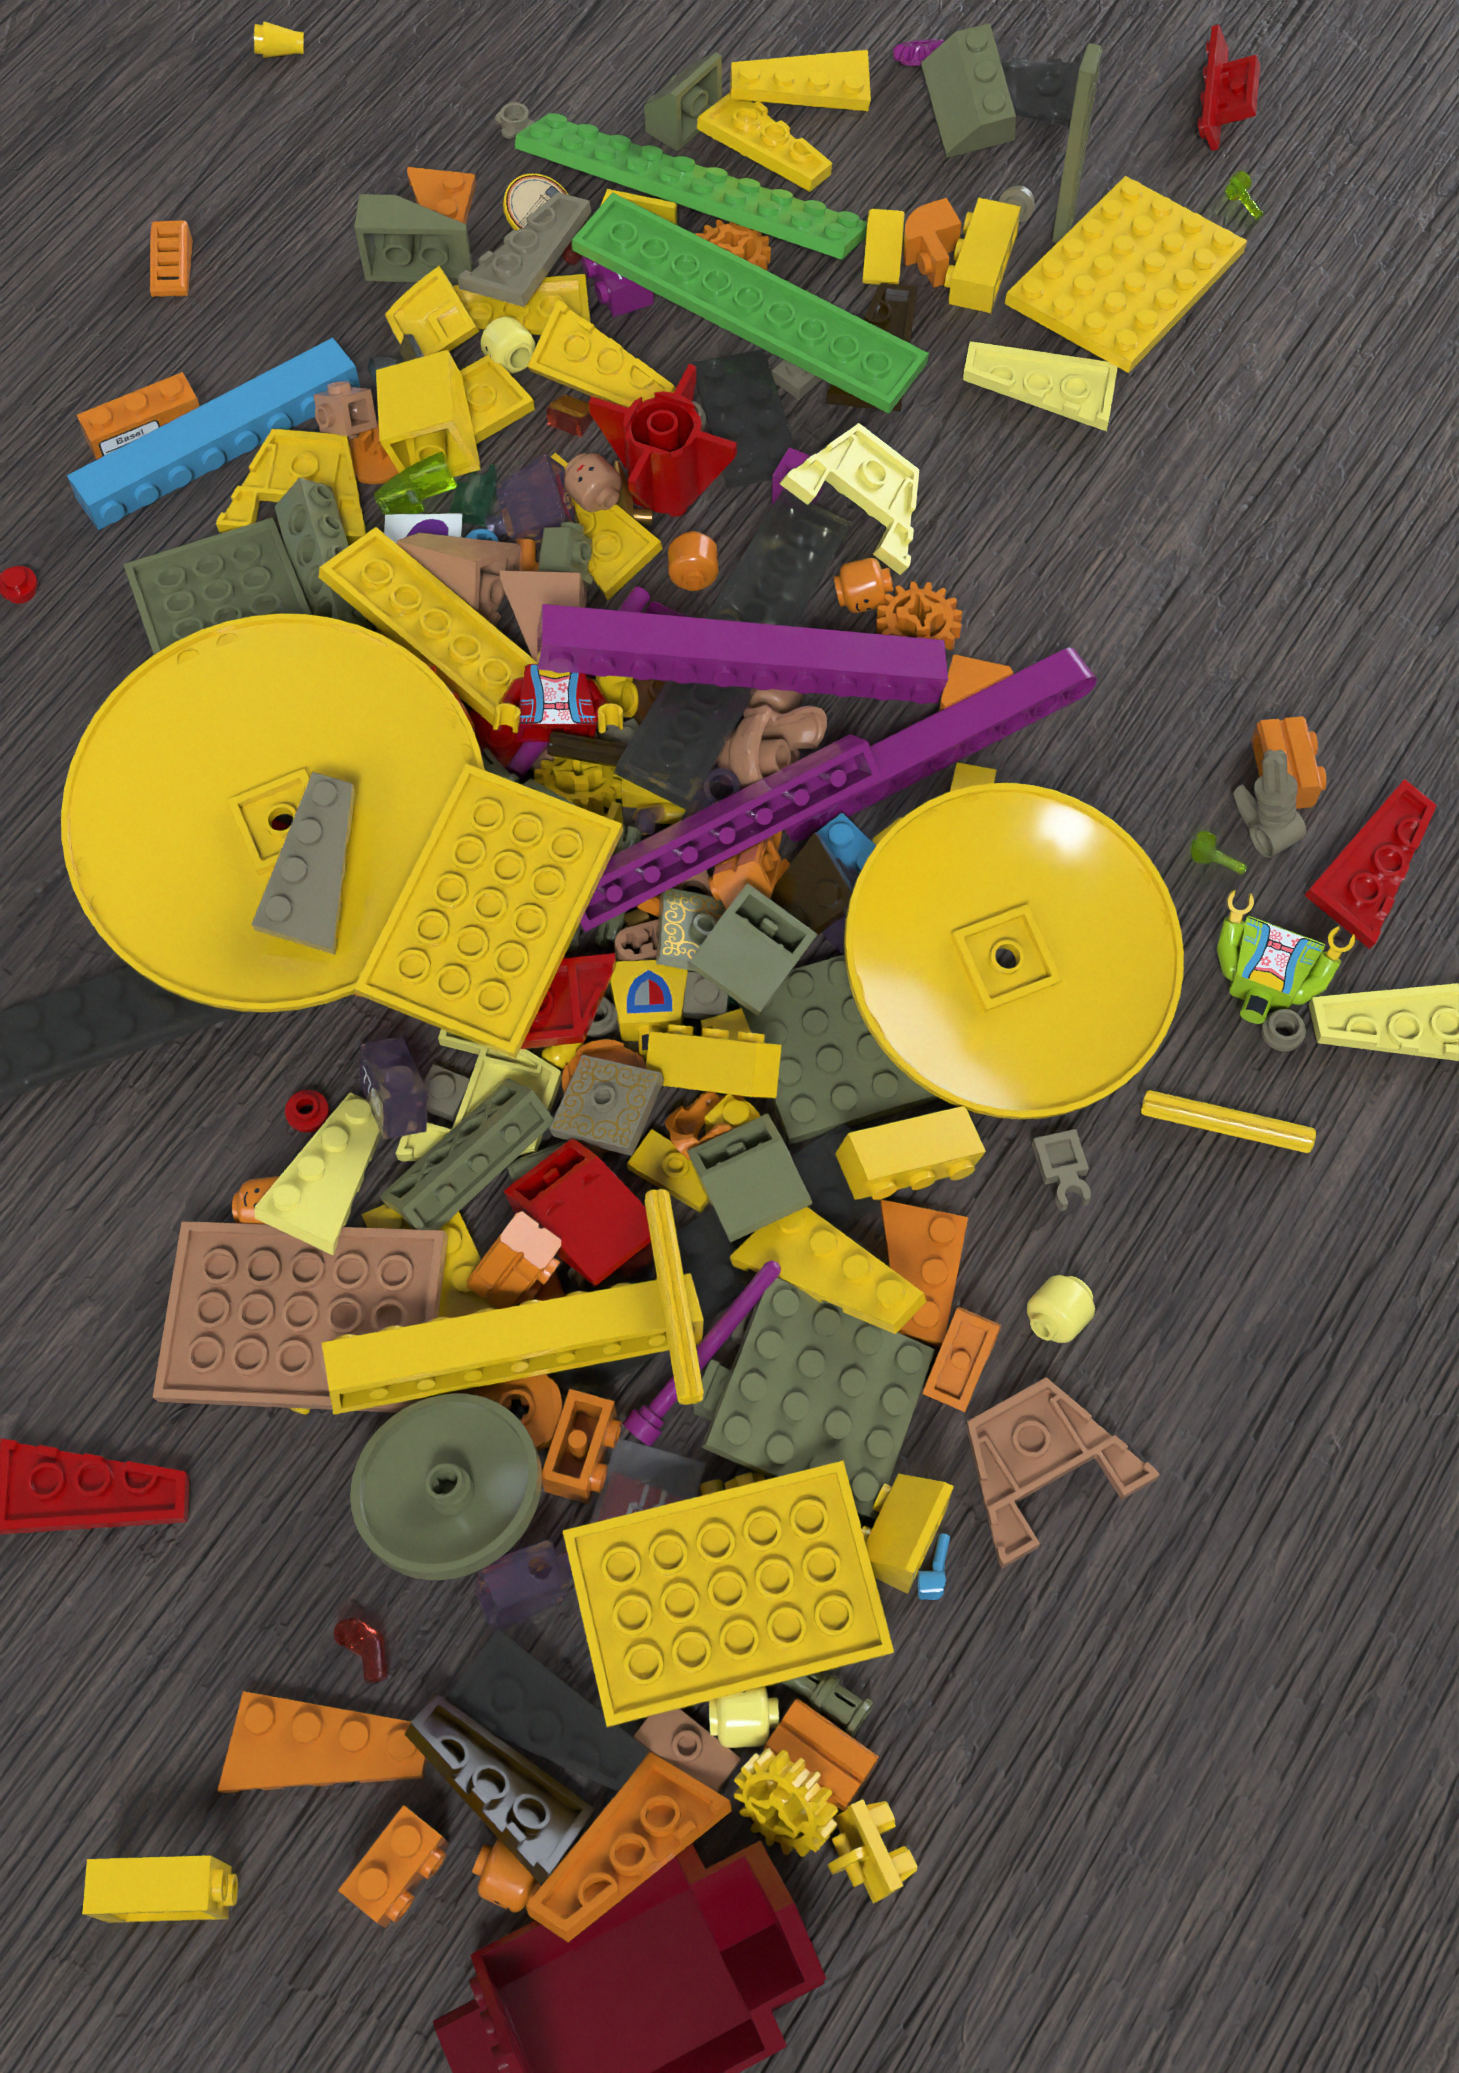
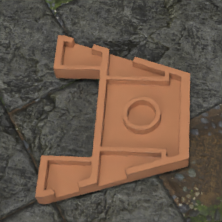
(1034, 1443)

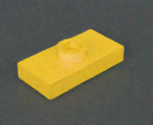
(668, 1169)

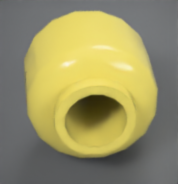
(508, 343)
(1060, 1309)
(743, 1718)

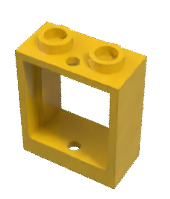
(159, 1889)

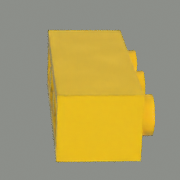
(982, 255)
(714, 1061)
(910, 1153)

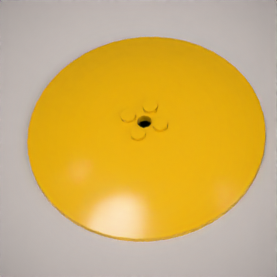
(199, 758)

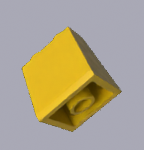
(426, 413)

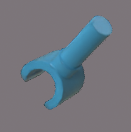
(932, 1583)

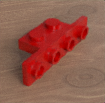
(1229, 88)

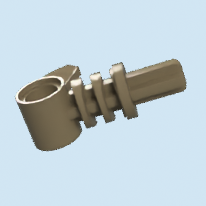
(1273, 816)

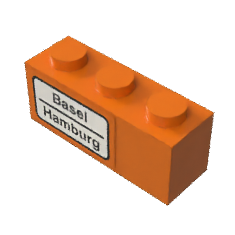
(136, 414)

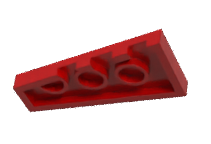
(1367, 873)

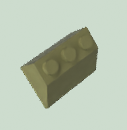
(969, 92)

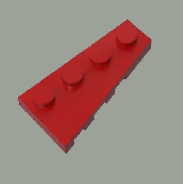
(73, 1491)

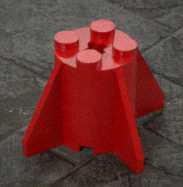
(664, 447)

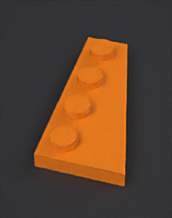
(307, 1744)
(628, 1842)

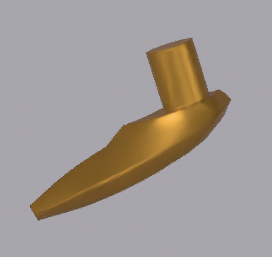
(625, 500)

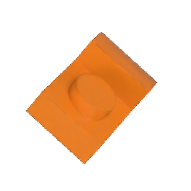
(929, 236)

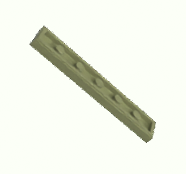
(1077, 141)

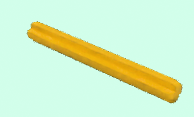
(674, 1297)

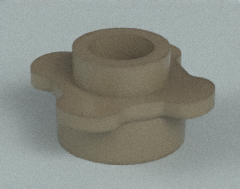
(513, 119)

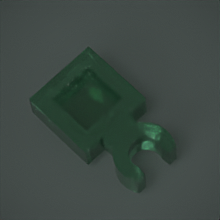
(476, 498)

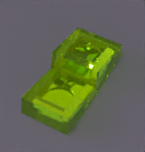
(422, 480)

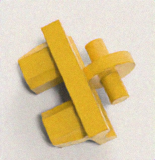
(864, 1853)

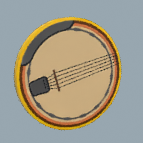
(526, 195)

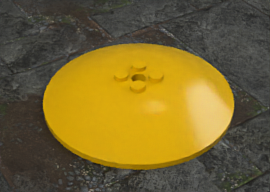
(1072, 905)

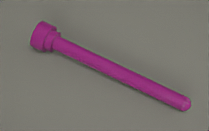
(647, 1421)

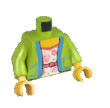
(1271, 964)

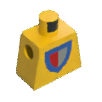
(647, 999)

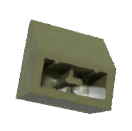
(752, 949)
(749, 1177)

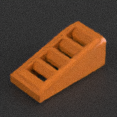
(177, 239)

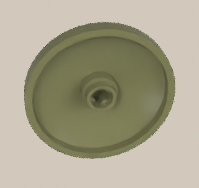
(446, 1486)

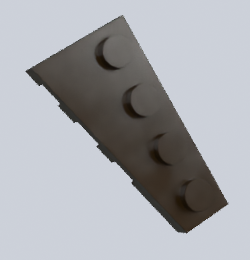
(892, 312)
(508, 1792)

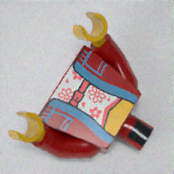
(557, 703)

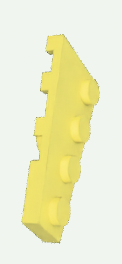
(1054, 382)
(1393, 1021)
(320, 1184)

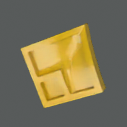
(432, 315)

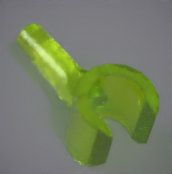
(1238, 188)
(1205, 852)

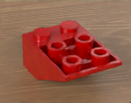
(585, 1208)

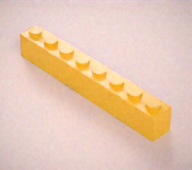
(499, 1345)

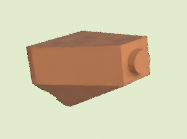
(466, 567)
(531, 589)

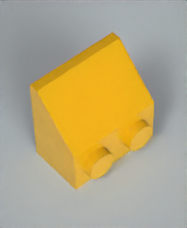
(905, 1528)

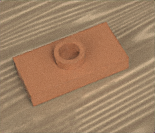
(688, 1747)

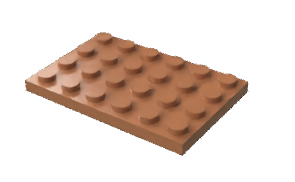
(260, 1302)

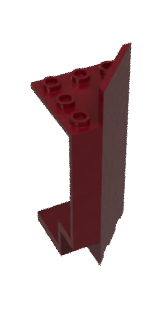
(654, 1985)

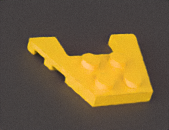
(280, 463)

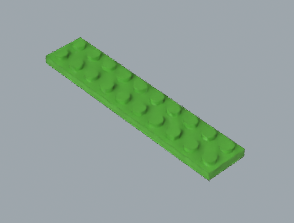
(693, 186)
(751, 302)

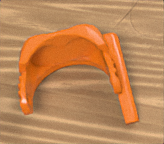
(687, 1122)

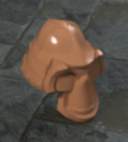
(771, 741)

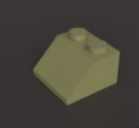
(675, 109)

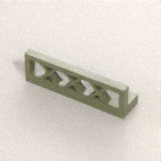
(469, 1158)

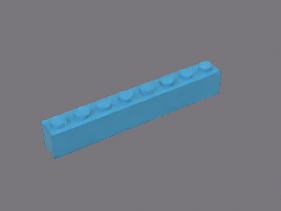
(208, 435)

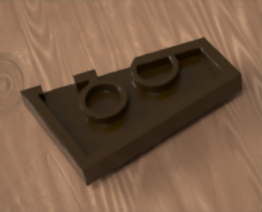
(814, 887)

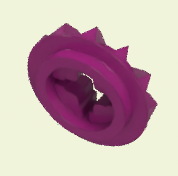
(915, 51)

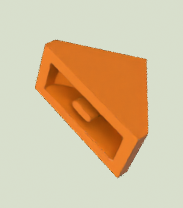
(970, 676)

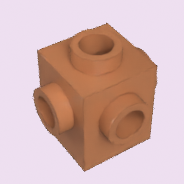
(344, 410)

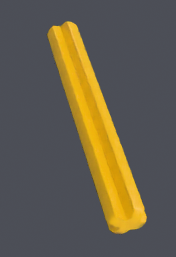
(1228, 1121)

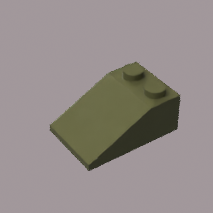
(408, 240)

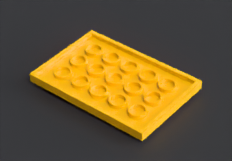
(1126, 273)
(489, 910)
(726, 1593)

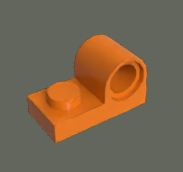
(961, 1359)

